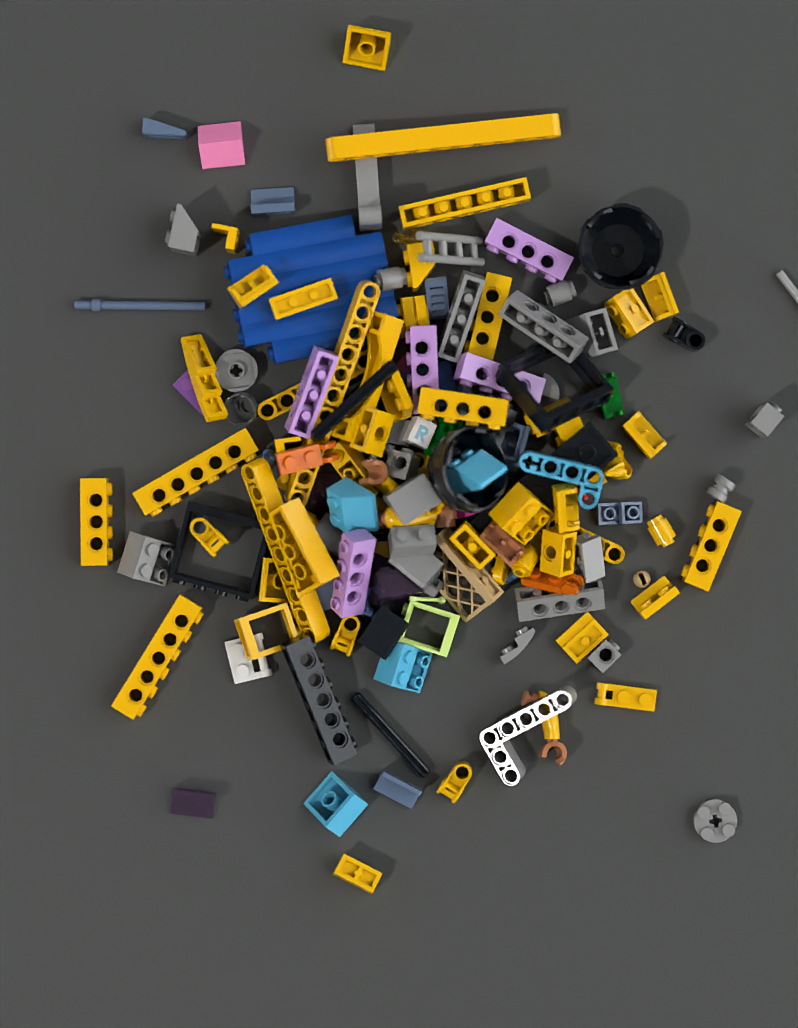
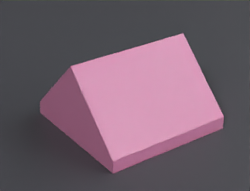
(221, 145)

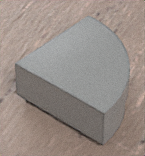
(551, 387)

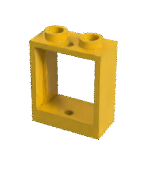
(246, 635)

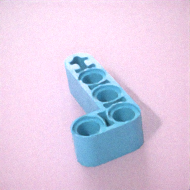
(560, 474)

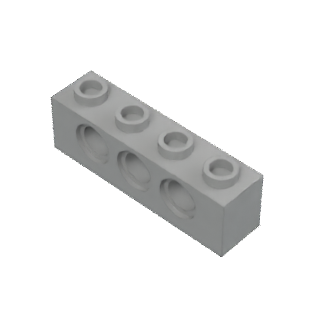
(460, 316)
(543, 326)
(541, 604)

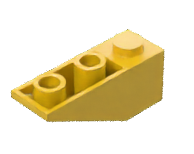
(350, 464)

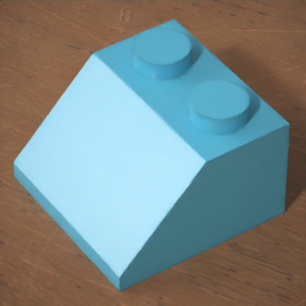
(473, 471)
(352, 506)
(335, 804)

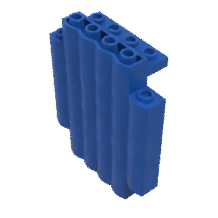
(300, 258)

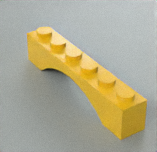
(381, 344)

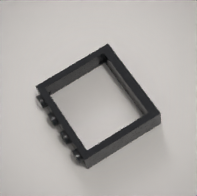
(545, 421)
(202, 584)

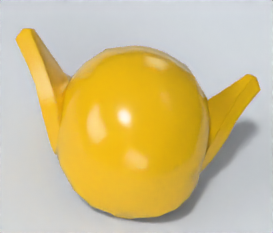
(618, 467)

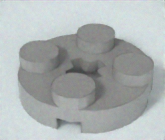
(243, 360)
(722, 810)

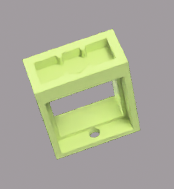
(449, 633)

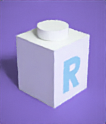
(419, 432)

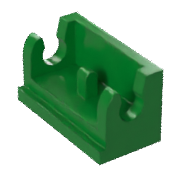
(614, 406)

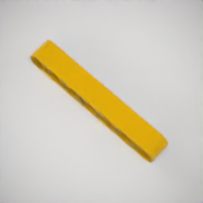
(280, 410)

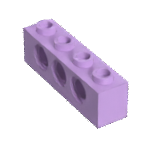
(560, 260)
(427, 334)
(466, 374)
(311, 392)
(354, 569)

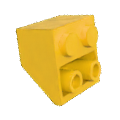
(418, 270)
(521, 513)

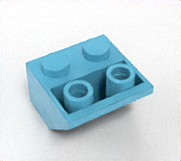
(404, 667)

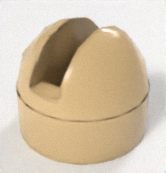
(637, 581)

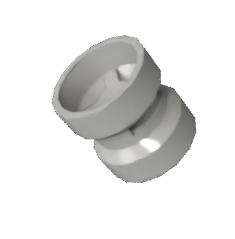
(720, 490)

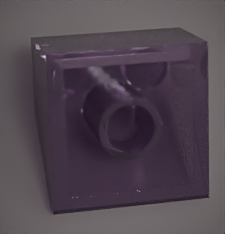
(392, 586)

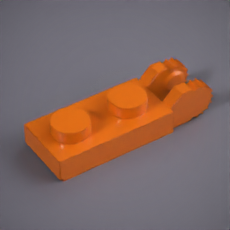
(305, 457)
(560, 585)

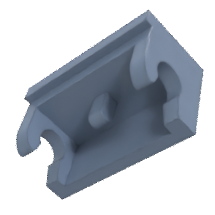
(514, 445)

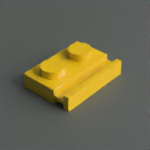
(581, 637)

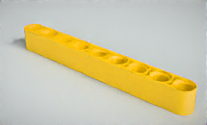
(266, 498)

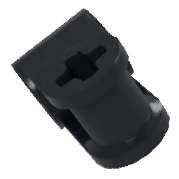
(683, 334)

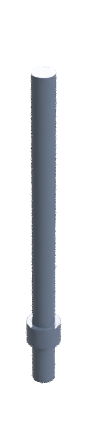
(96, 305)

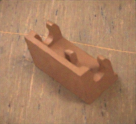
(502, 543)

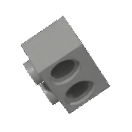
(765, 419)
(395, 460)

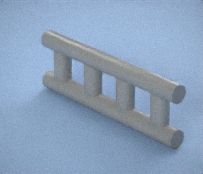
(443, 257)

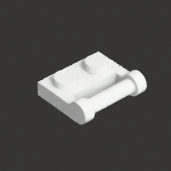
(241, 668)

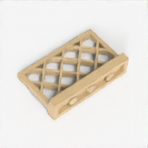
(480, 580)

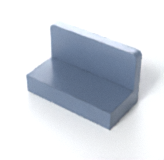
(272, 201)
(397, 789)

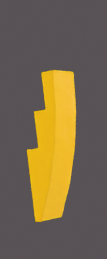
(203, 377)

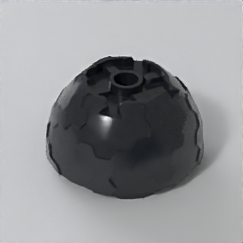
(631, 230)
(450, 448)

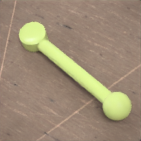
(441, 600)

